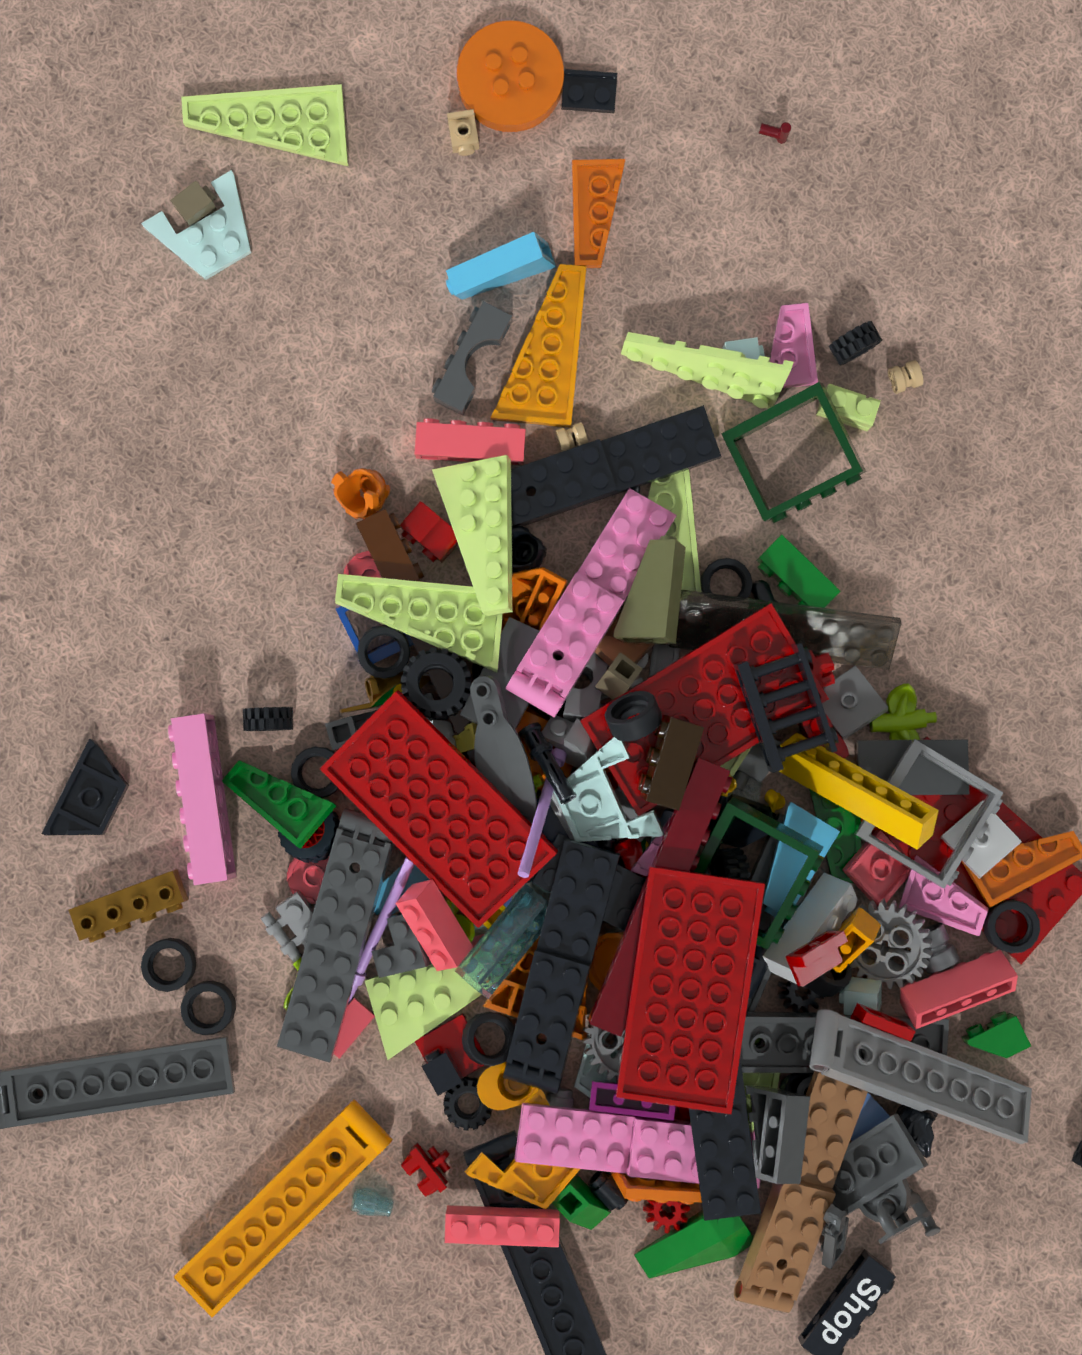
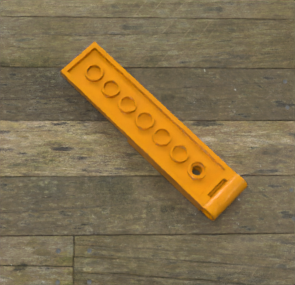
(283, 1208)

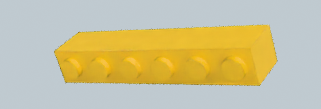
(862, 793)

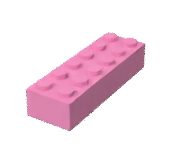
(202, 798)

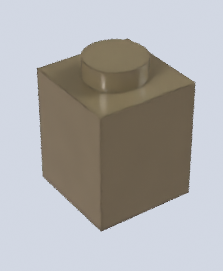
(194, 203)
(618, 676)

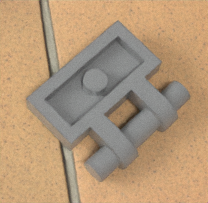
(295, 913)

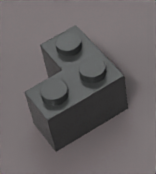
(402, 954)

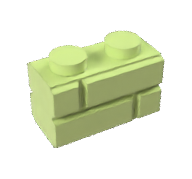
(852, 407)

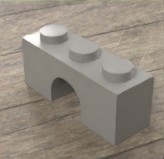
(587, 700)

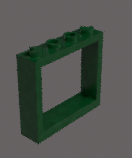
(775, 413)
(738, 809)

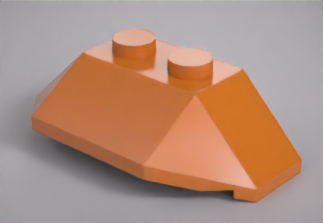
(534, 596)

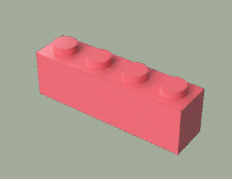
(468, 442)
(958, 989)
(502, 1226)

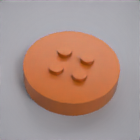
(510, 76)

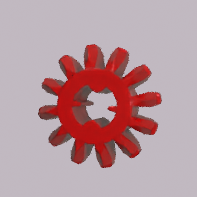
(663, 1218)

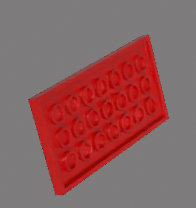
(708, 693)
(436, 808)
(1048, 897)
(690, 990)

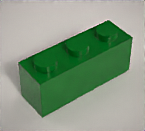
(796, 574)

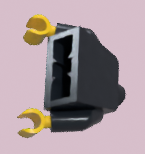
(741, 832)

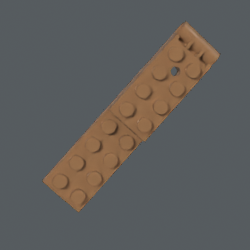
(796, 1211)

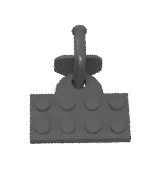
(876, 1179)

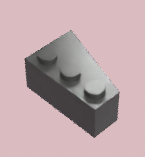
(780, 1133)

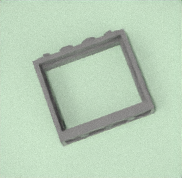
(975, 829)

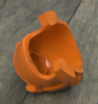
(348, 492)

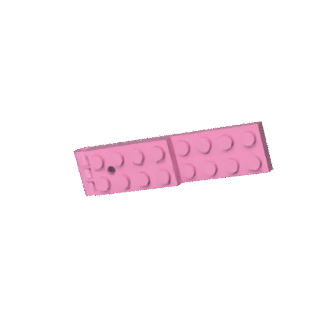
(589, 604)
(607, 1142)

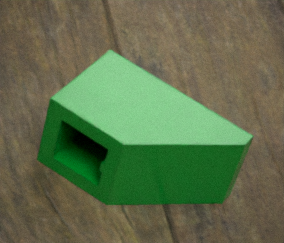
(1003, 1038)
(580, 1204)

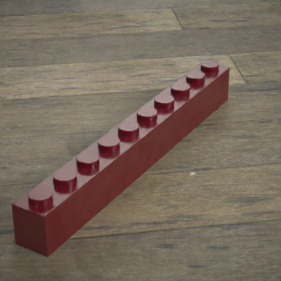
(676, 851)

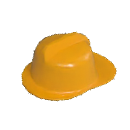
(501, 1092)

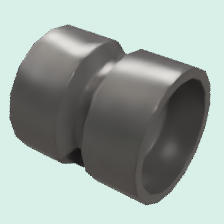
(943, 954)

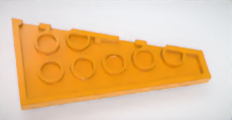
(546, 367)

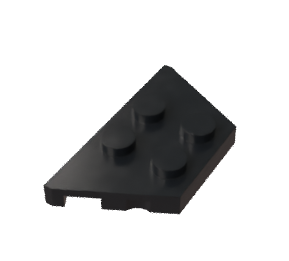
(88, 796)

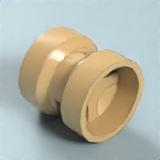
(905, 376)
(565, 437)

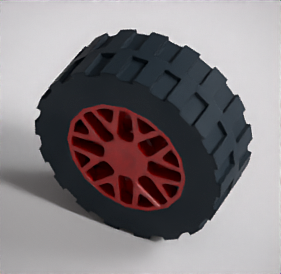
(318, 845)

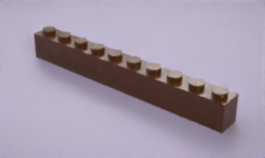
(393, 562)

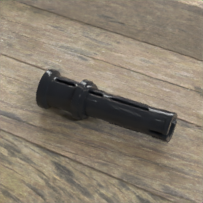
(541, 752)

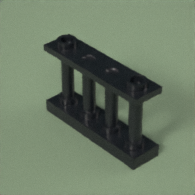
(765, 727)

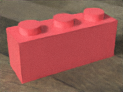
(434, 925)

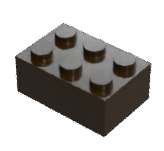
(670, 762)

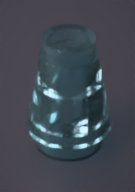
(371, 1203)

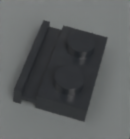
(589, 91)

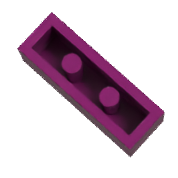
(604, 1099)

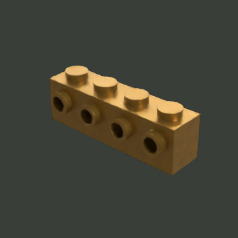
(129, 904)

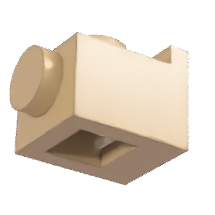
(463, 121)

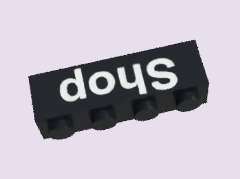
(847, 1306)

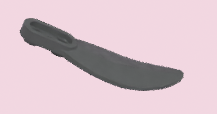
(500, 750)

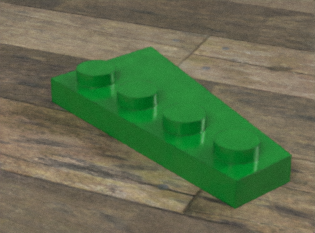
(283, 805)
(846, 842)

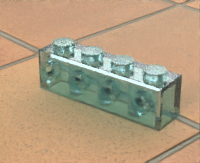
(508, 938)

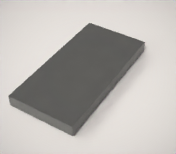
(514, 644)
(924, 776)

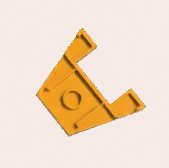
(526, 1181)

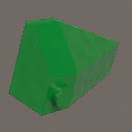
(695, 1245)

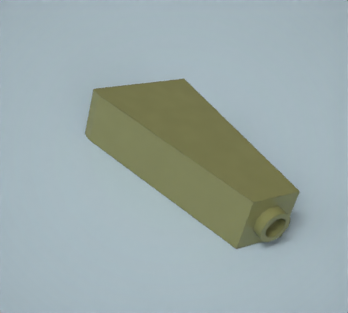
(655, 595)

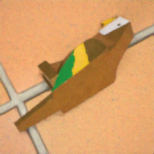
(381, 689)

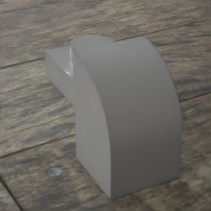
(570, 738)

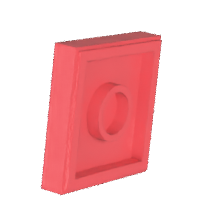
(875, 871)

